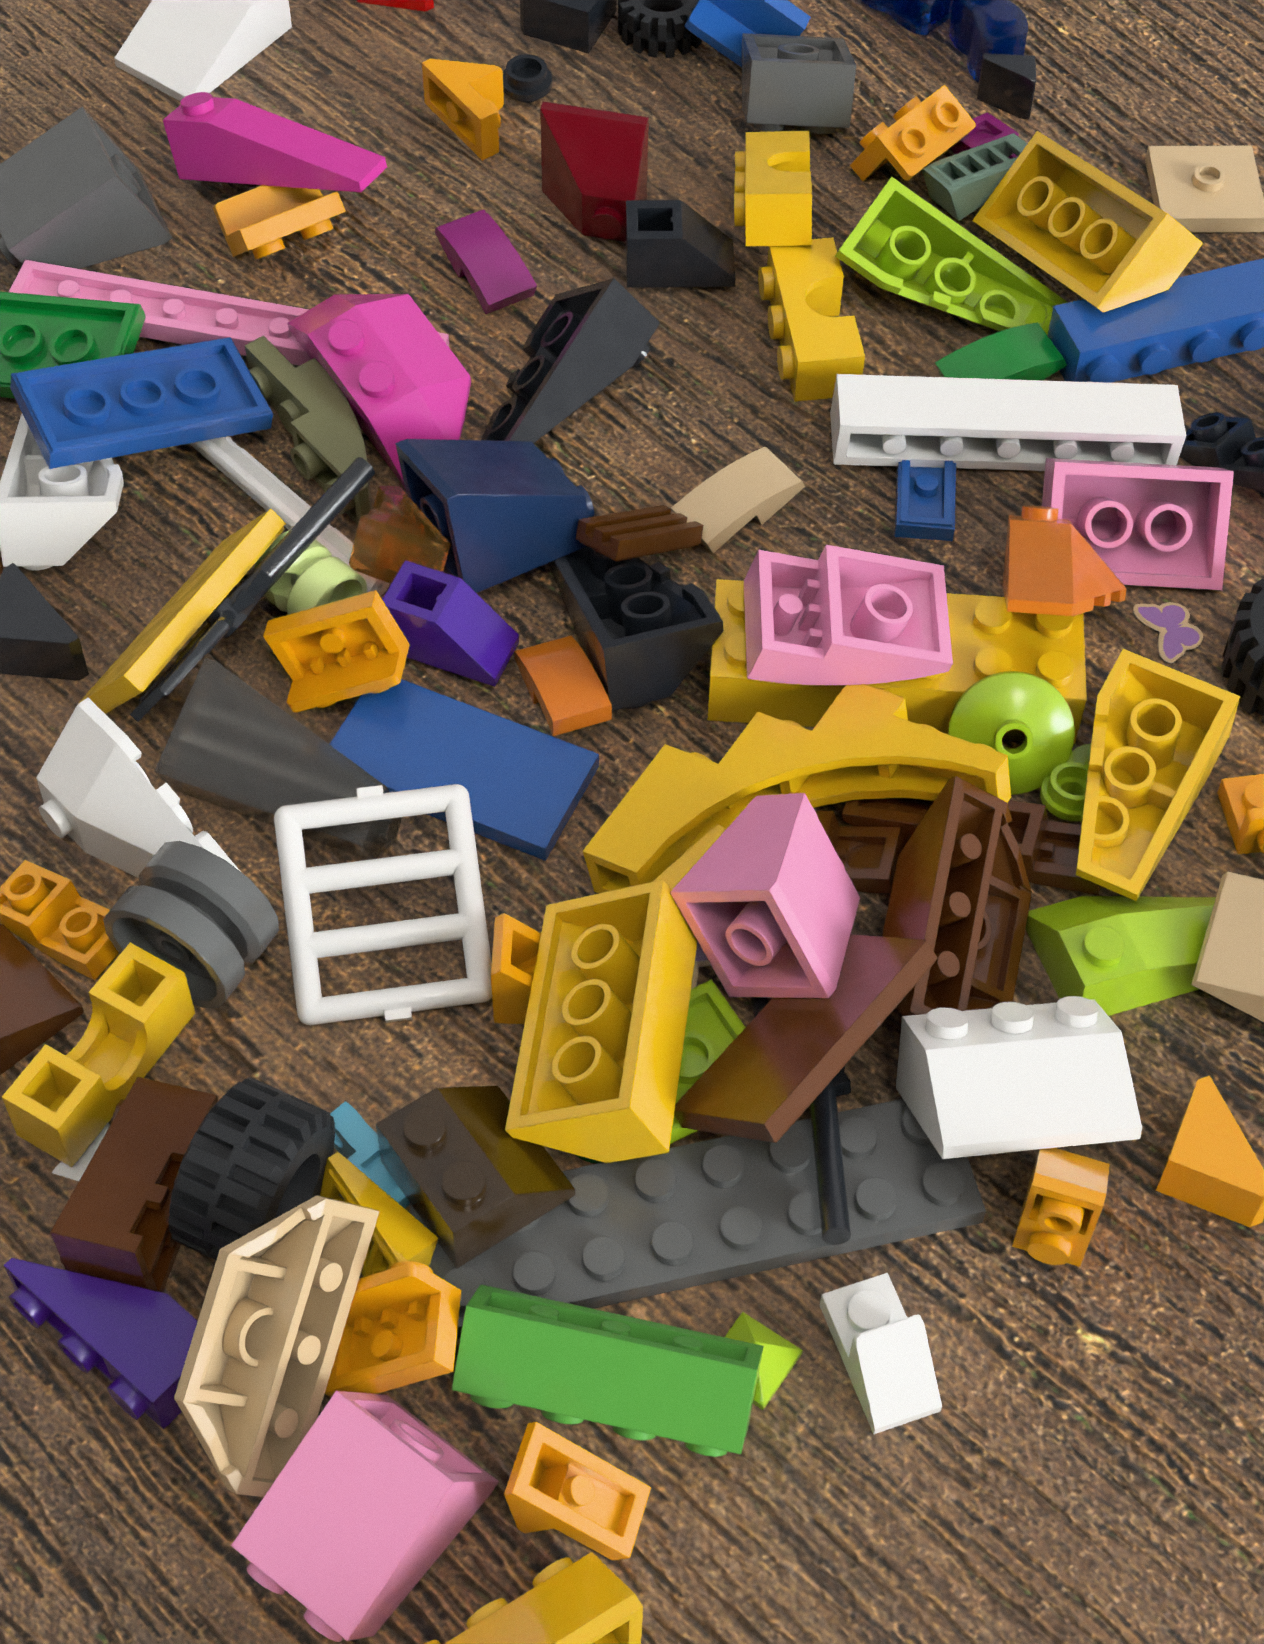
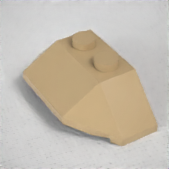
(272, 1338)

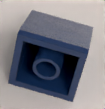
(494, 504)

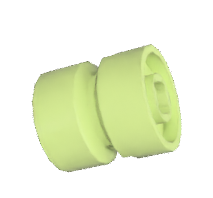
(313, 580)

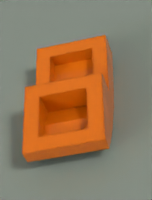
(564, 685)

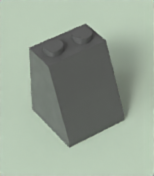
(75, 199)

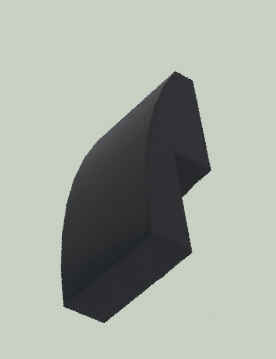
(1226, 444)

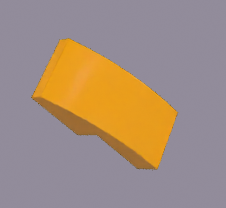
(56, 919)

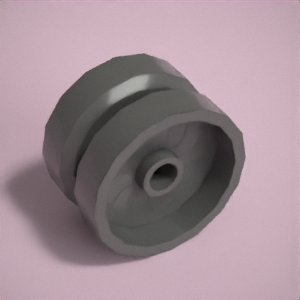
(196, 918)

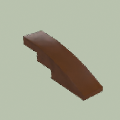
(1045, 845)

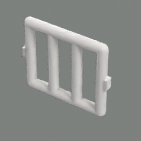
(308, 945)

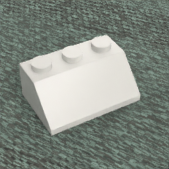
(1017, 1077)

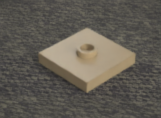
(1207, 187)

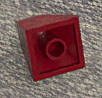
(593, 166)

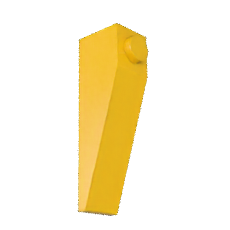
(1146, 767)

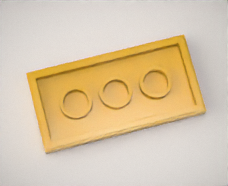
(185, 612)

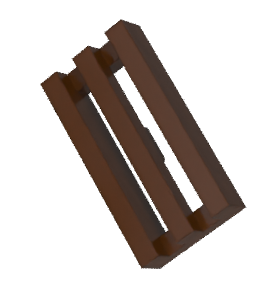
(638, 533)

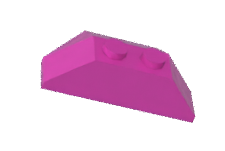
(388, 368)

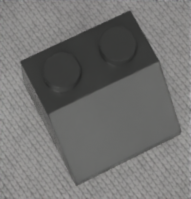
(797, 82)

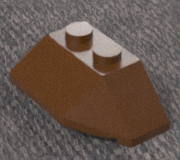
(965, 894)

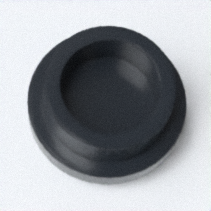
(526, 78)

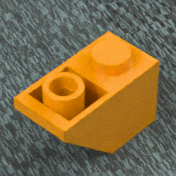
(1061, 1206)

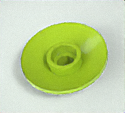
(1021, 703)

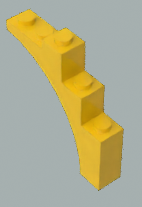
(853, 753)

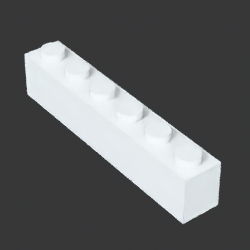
(1002, 422)

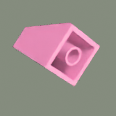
(772, 902)
(360, 1514)

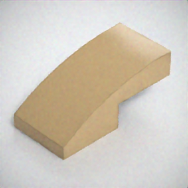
(737, 493)

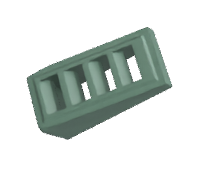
(969, 178)

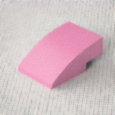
(845, 618)

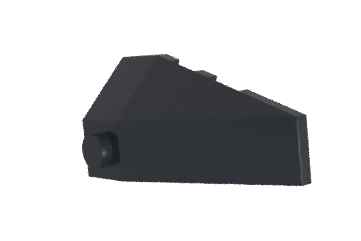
(574, 353)
(635, 624)

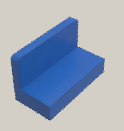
(724, 21)

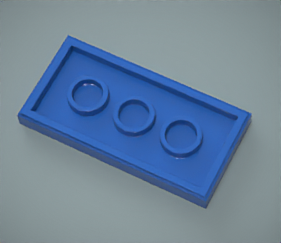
(140, 402)
(516, 777)

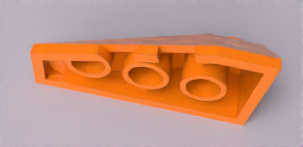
(1054, 567)

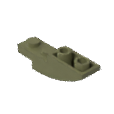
(316, 416)

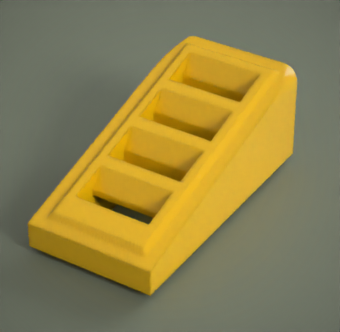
(396, 1232)

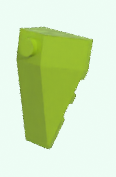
(935, 261)
(1121, 947)

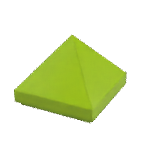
(776, 1360)

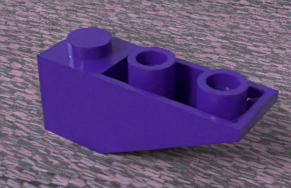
(121, 1329)

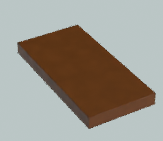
(802, 1043)

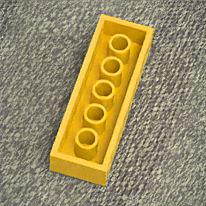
(982, 644)

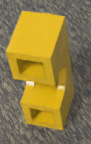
(774, 189)
(804, 297)
(71, 1097)

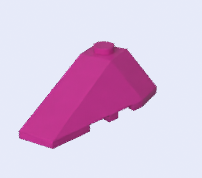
(248, 145)

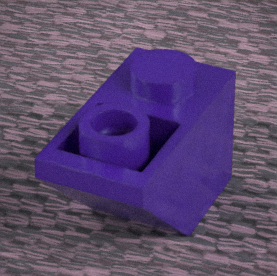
(449, 624)

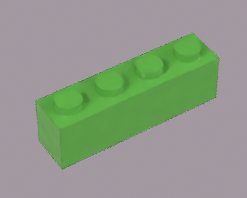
(607, 1370)

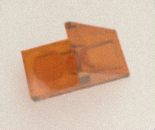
(396, 533)

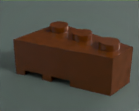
(121, 1205)

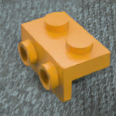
(916, 138)
(268, 213)
(338, 650)
(397, 1331)

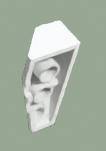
(54, 510)
(105, 798)

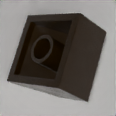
(466, 1170)

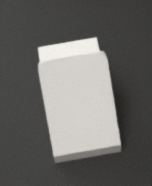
(882, 1352)

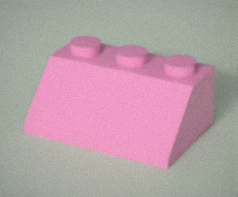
(1147, 519)

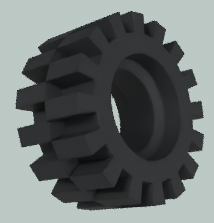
(657, 25)

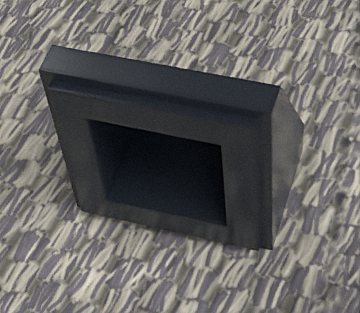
(1008, 83)

